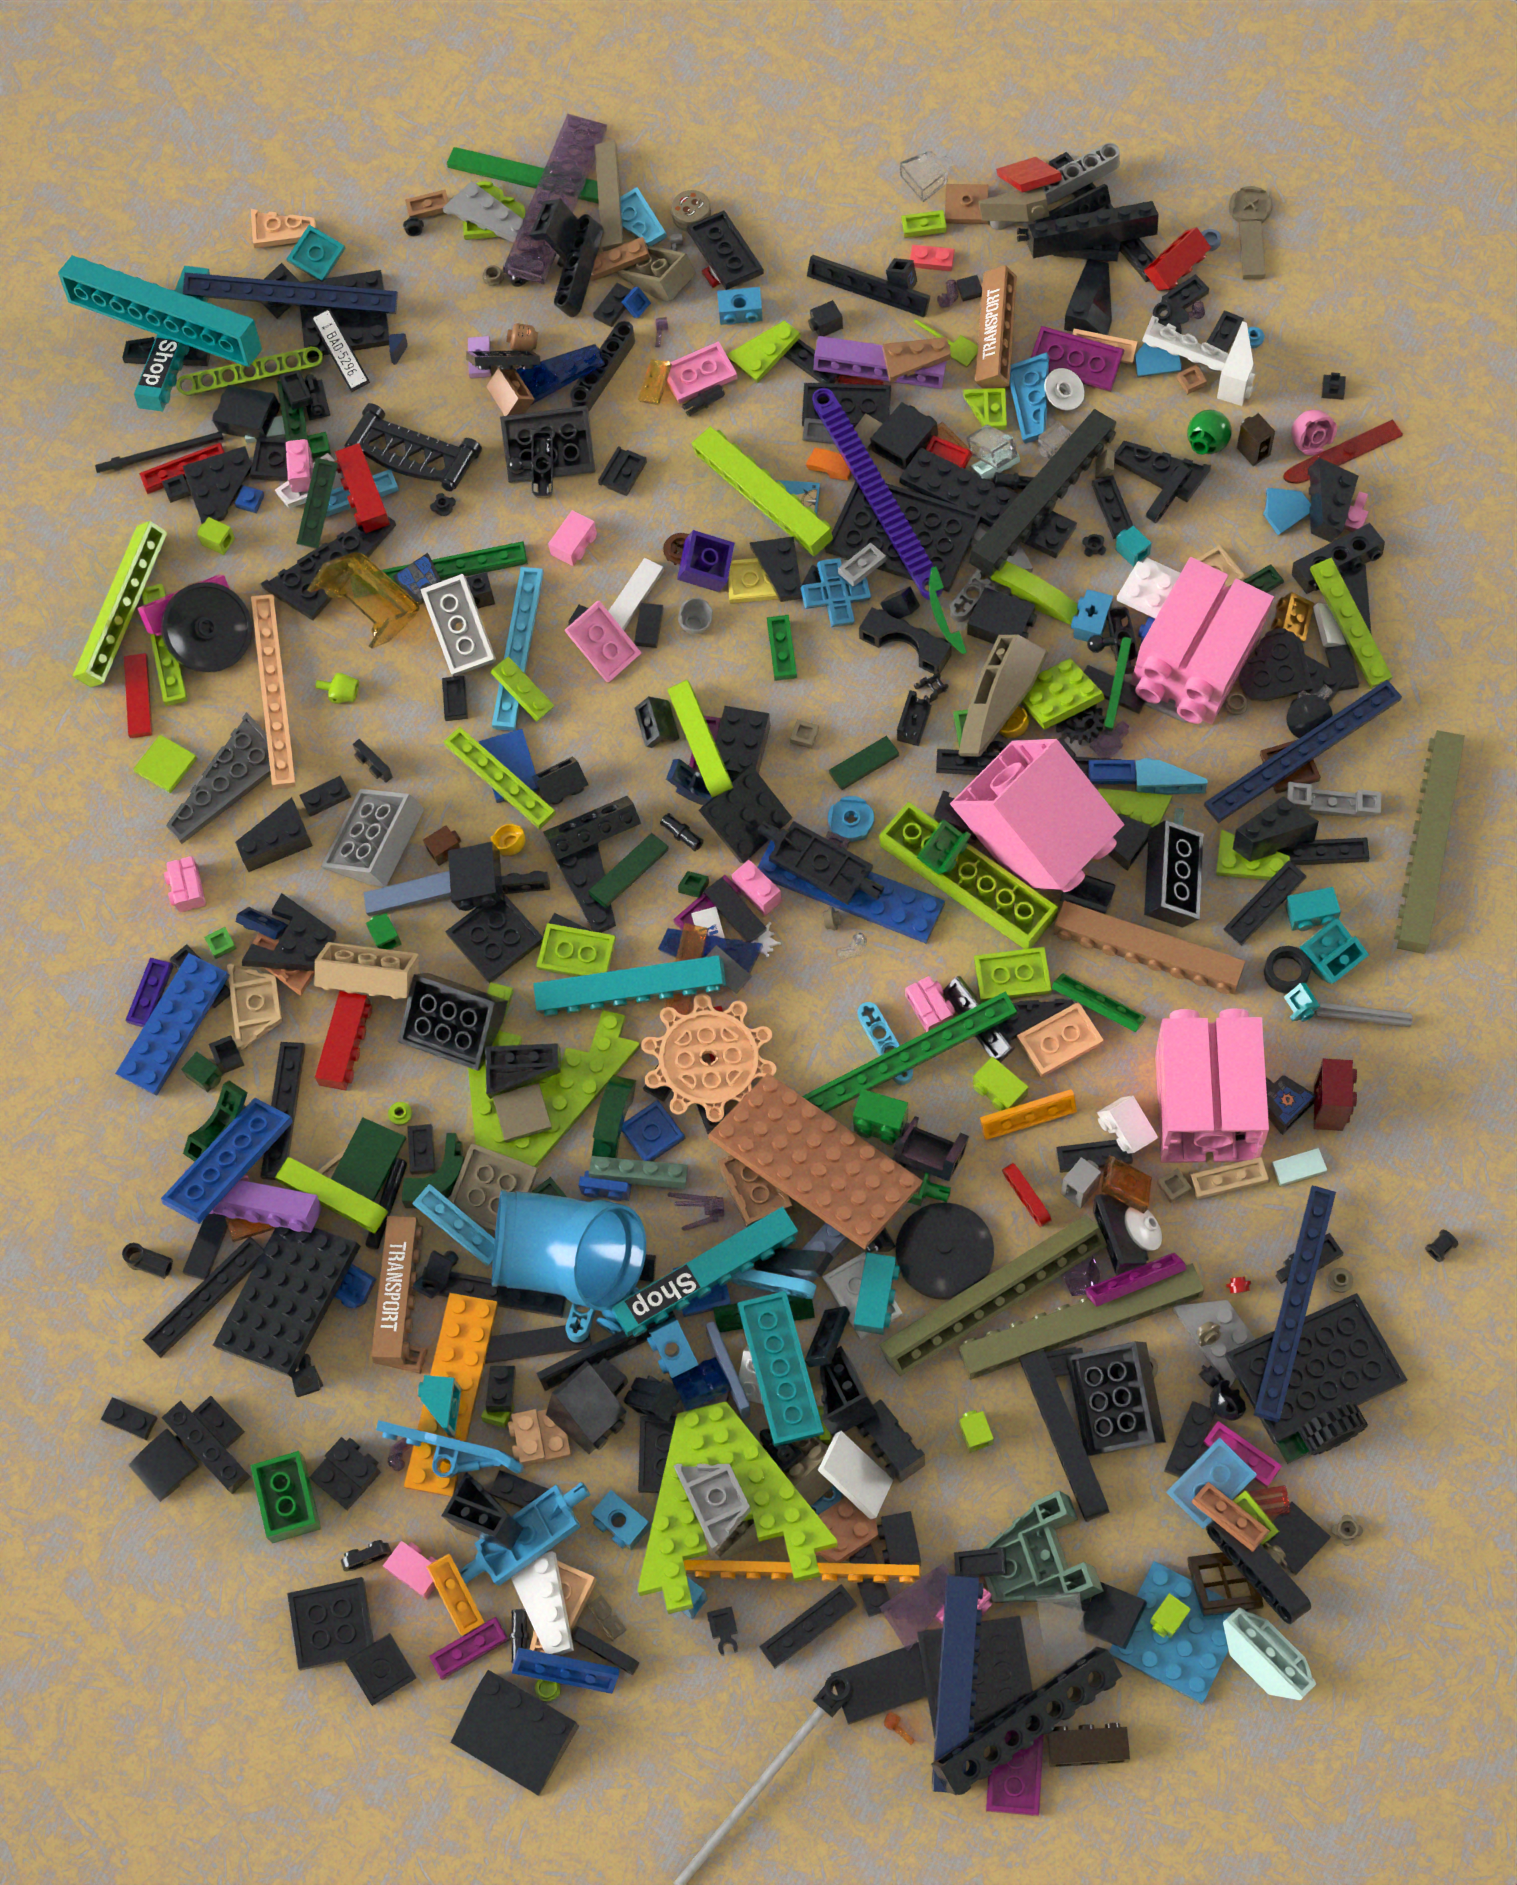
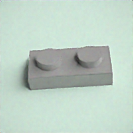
(862, 564)

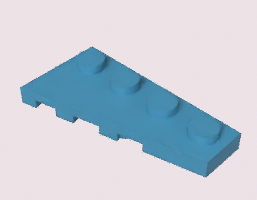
(1029, 395)

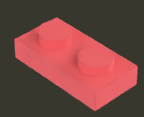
(932, 257)

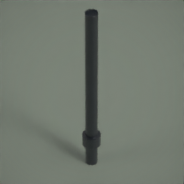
(117, 463)

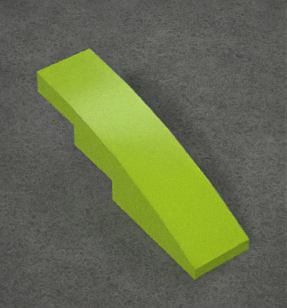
(1037, 591)

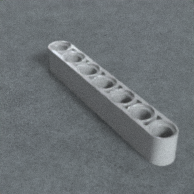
(1083, 174)

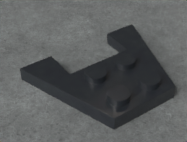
(299, 943)

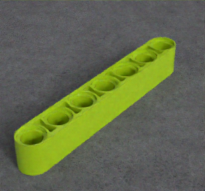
(239, 370)
(700, 738)

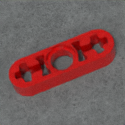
(1026, 1195)

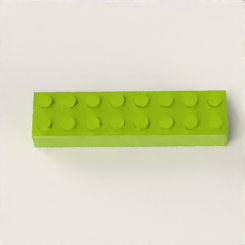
(973, 881)

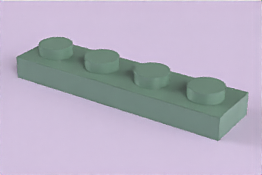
(639, 1172)

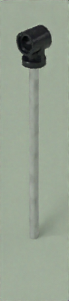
(827, 1703)

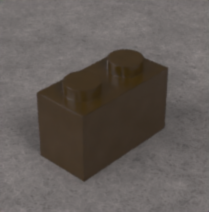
(1255, 439)

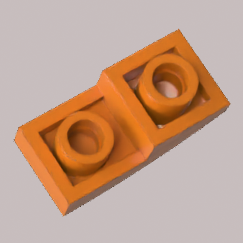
(829, 462)

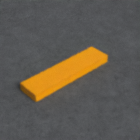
(1028, 1114)

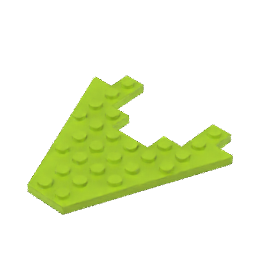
(564, 1094)
(720, 1437)

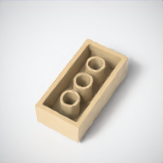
(366, 970)

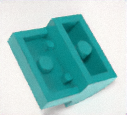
(1333, 951)

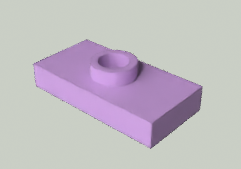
(478, 344)

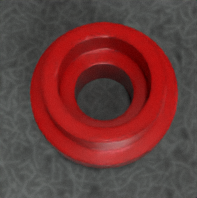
(1238, 1285)

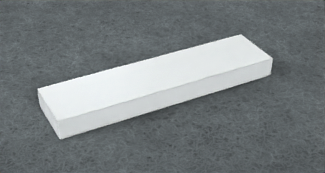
(635, 592)

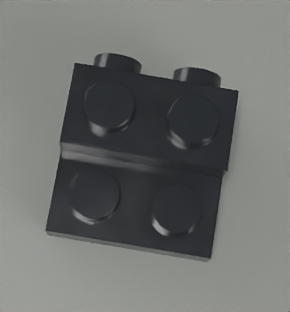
(346, 1472)

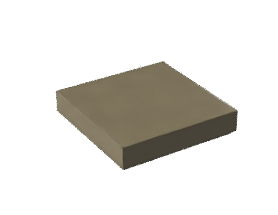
(522, 1112)

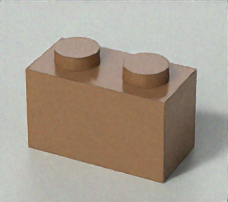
(510, 392)

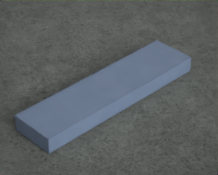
(407, 893)
(727, 1366)

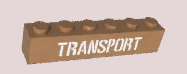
(996, 328)
(396, 1290)

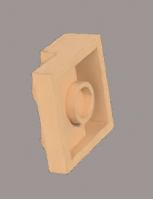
(537, 1438)

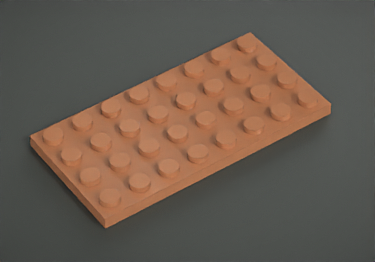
(816, 1160)

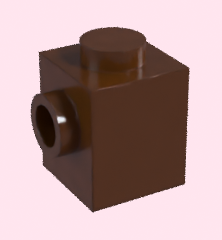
(440, 843)

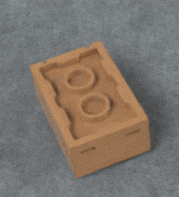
(751, 1192)

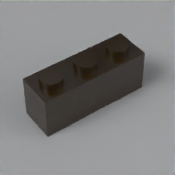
(1088, 1745)

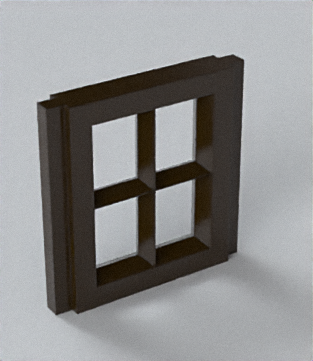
(1220, 1606)

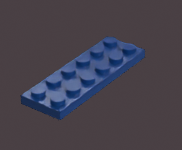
(172, 1024)
(226, 1160)

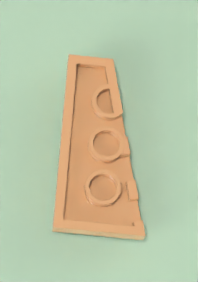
(576, 1591)

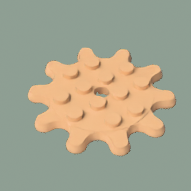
(703, 1033)

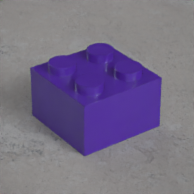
(706, 561)

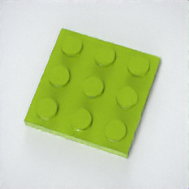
(1061, 694)

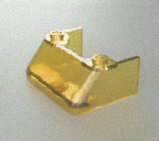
(370, 592)

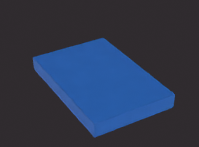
(514, 755)

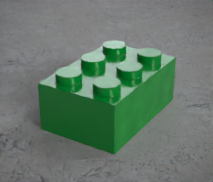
(285, 1497)

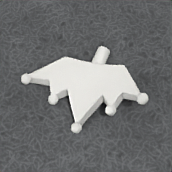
(767, 941)

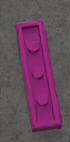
(1135, 1279)

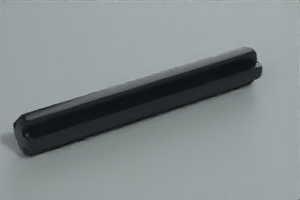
(387, 1200)

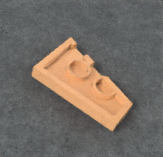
(276, 229)

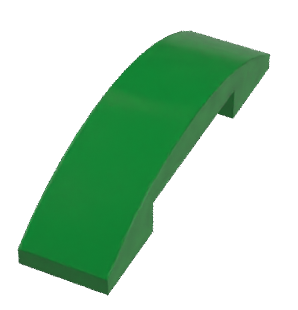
(936, 584)

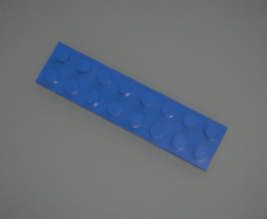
(897, 909)

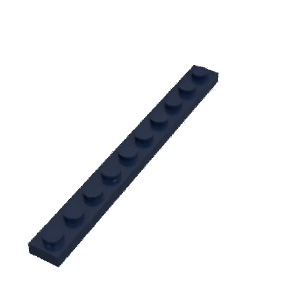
(290, 293)
(1302, 751)
(1294, 1304)

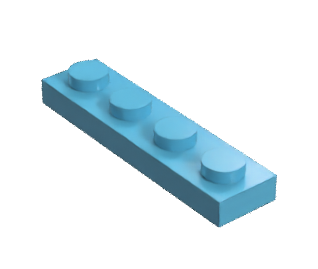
(385, 485)
(456, 1224)

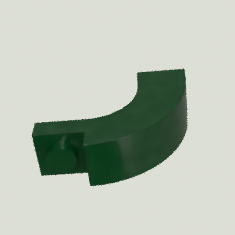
(227, 1109)
(611, 1115)
(443, 1179)

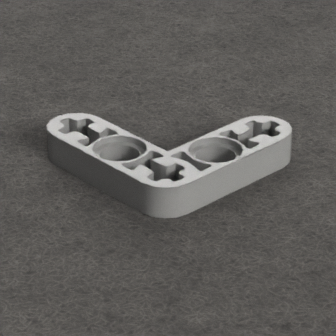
(977, 584)

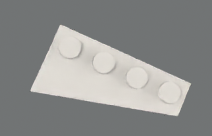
(1184, 345)
(544, 1602)

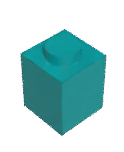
(1133, 545)

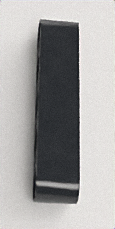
(578, 265)
(601, 376)
(1263, 1575)

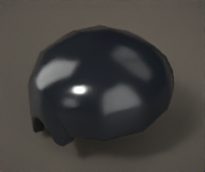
(1227, 1402)

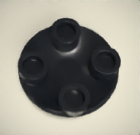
(1307, 714)

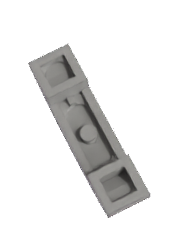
(1334, 803)

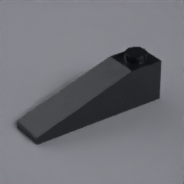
(1091, 300)

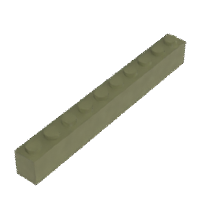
(1430, 842)
(992, 1295)
(1075, 1323)

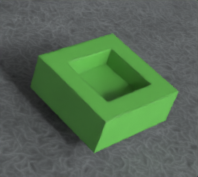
(220, 942)

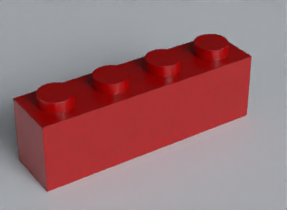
(362, 488)
(343, 1040)

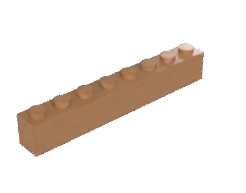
(1149, 948)

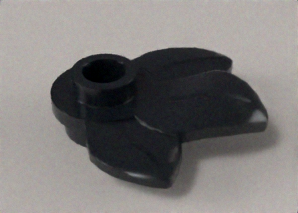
(1175, 315)

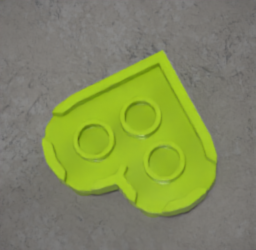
(472, 231)

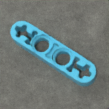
(882, 1044)
(775, 1283)

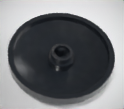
(206, 627)
(944, 1250)

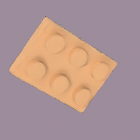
(1060, 1039)

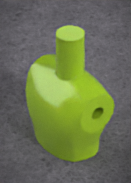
(340, 689)

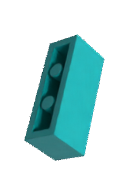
(876, 1293)

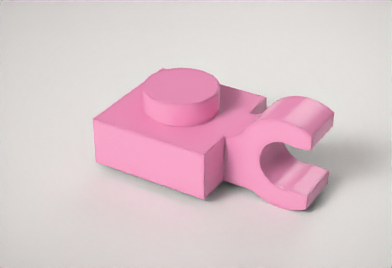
(1356, 515)

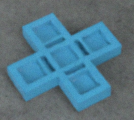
(834, 593)

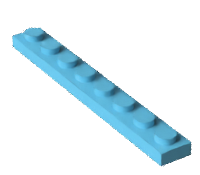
(518, 642)

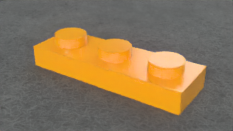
(455, 1594)

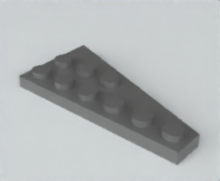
(229, 777)

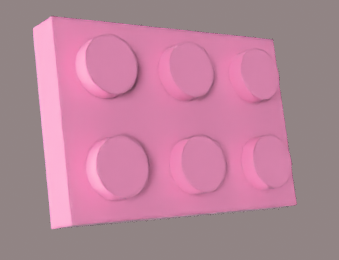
(700, 372)
(602, 641)

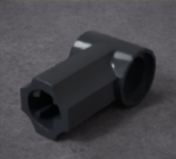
(148, 1261)

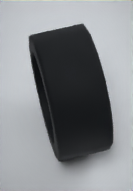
(1291, 953)

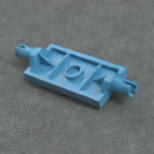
(544, 1525)

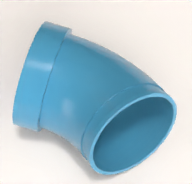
(568, 1248)

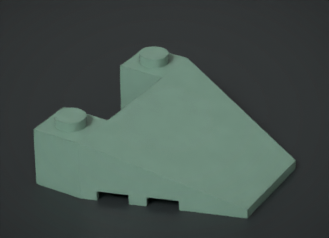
(1036, 1557)

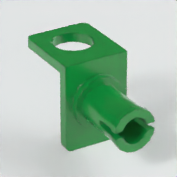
(930, 1190)

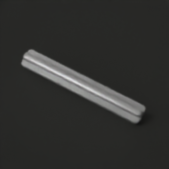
(1364, 1014)

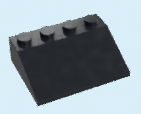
(570, 435)
(451, 1020)
(1116, 1398)
(514, 1732)

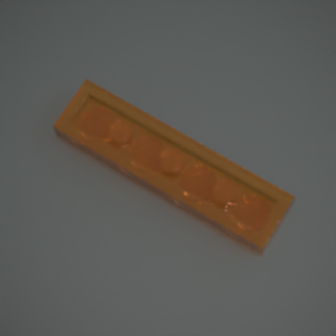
(690, 947)

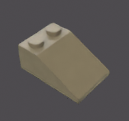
(661, 274)

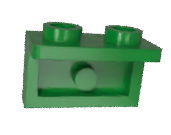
(943, 848)

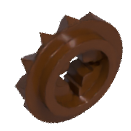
(670, 549)

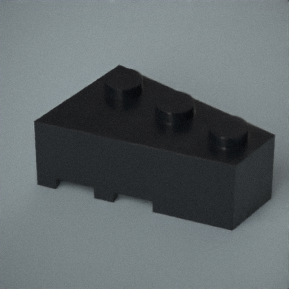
(1331, 498)
(274, 837)
(843, 1395)
(891, 1443)
(481, 1515)

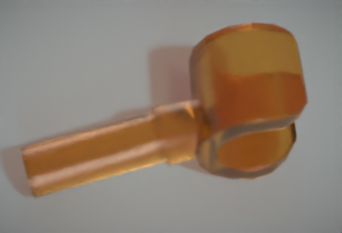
(891, 1722)

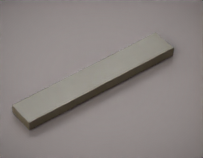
(609, 195)

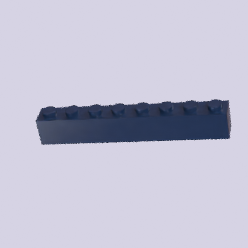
(957, 1666)

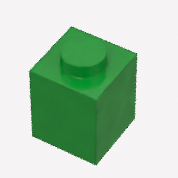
(383, 932)

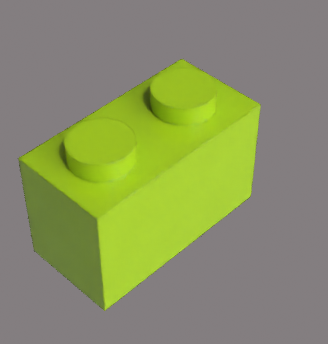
(999, 1085)

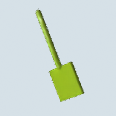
(961, 350)

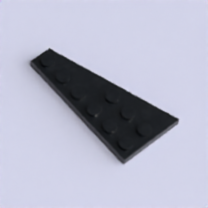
(293, 583)

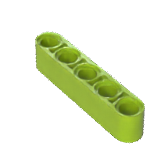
(332, 1195)

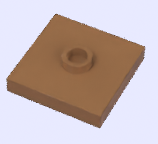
(963, 203)

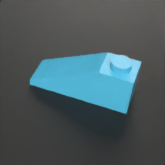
(1166, 779)

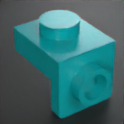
(1302, 1003)

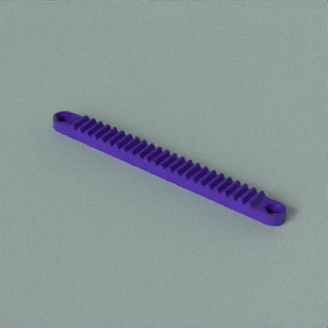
(875, 490)

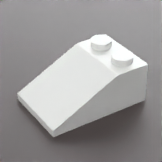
(1237, 373)

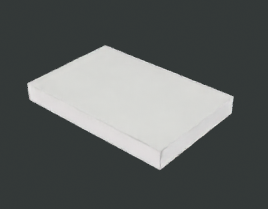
(845, 1287)
(855, 1475)

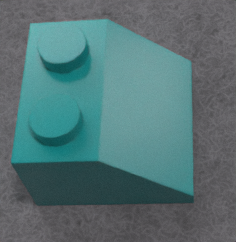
(442, 1399)

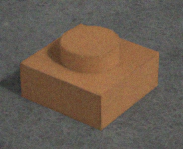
(1191, 379)

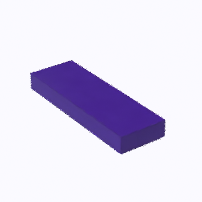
(149, 991)

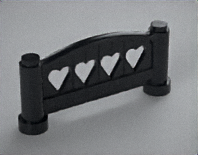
(455, 458)

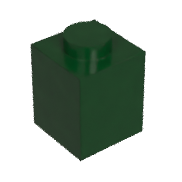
(202, 1072)

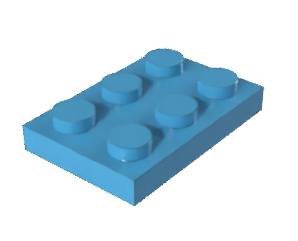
(1220, 1468)

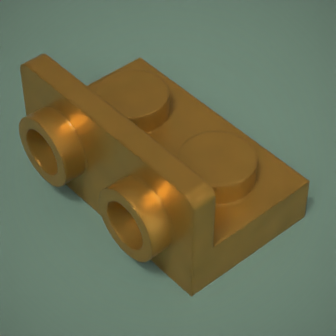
(1293, 614)

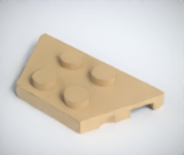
(254, 1004)

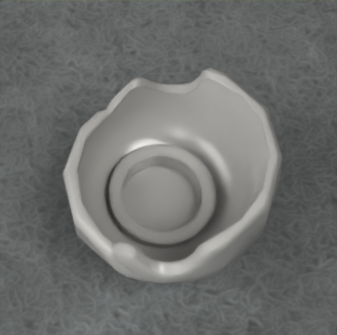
(695, 616)

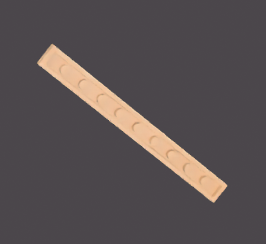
(273, 692)

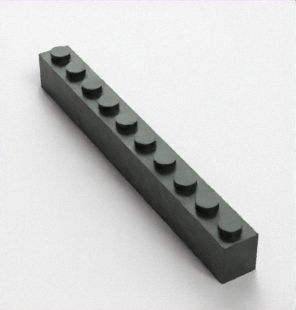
(1042, 493)

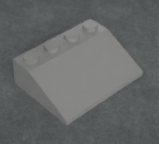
(373, 836)

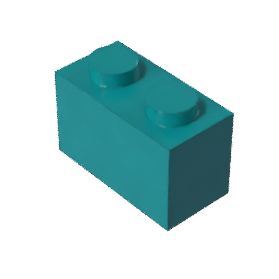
(1312, 908)

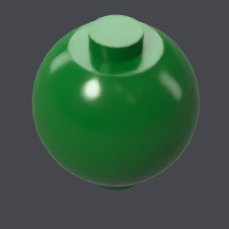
(1209, 432)

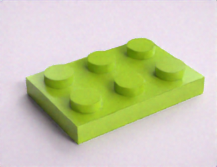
(575, 951)
(1016, 972)

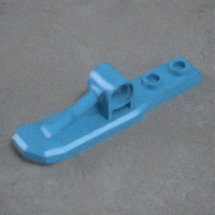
(461, 1454)

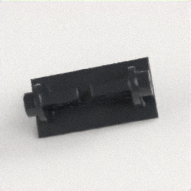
(320, 406)
(783, 1455)

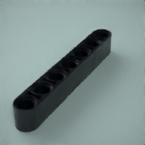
(1064, 1435)

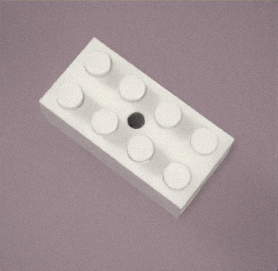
(448, 605)

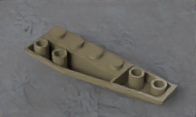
(1000, 689)
(806, 1480)

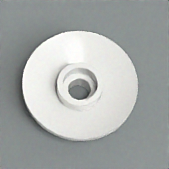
(1069, 384)
(1143, 1229)

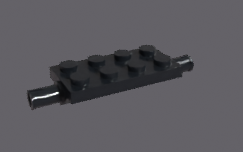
(820, 862)

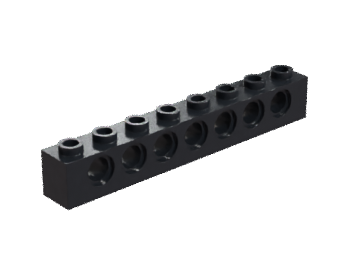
(1014, 1720)

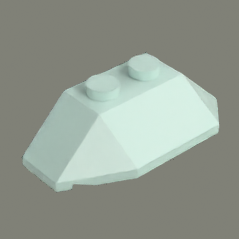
(1267, 1655)

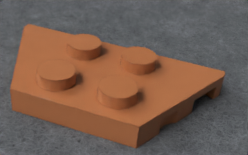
(850, 1529)

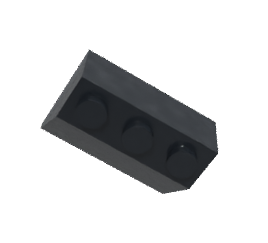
(1120, 1247)

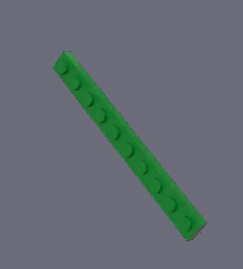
(913, 1053)

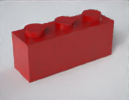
(1178, 259)

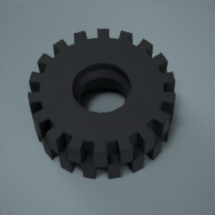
(1333, 1428)

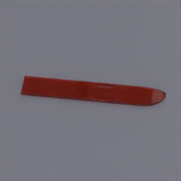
(1347, 450)

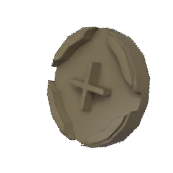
(1250, 204)

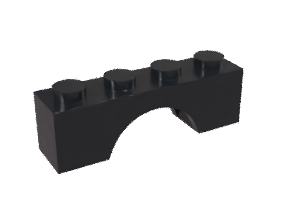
(882, 628)

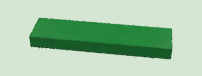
(1117, 683)
(1098, 1002)

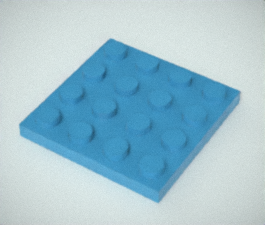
(1194, 1652)

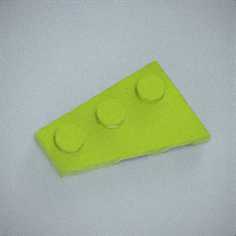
(764, 351)
(1234, 865)

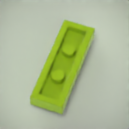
(522, 689)

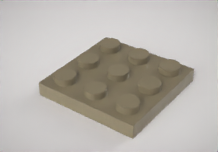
(482, 1180)

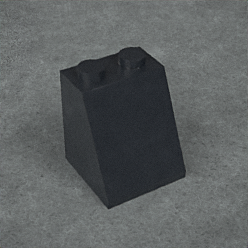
(586, 1409)

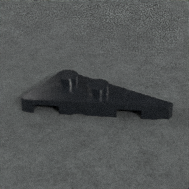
(1030, 1014)

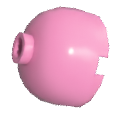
(1313, 431)

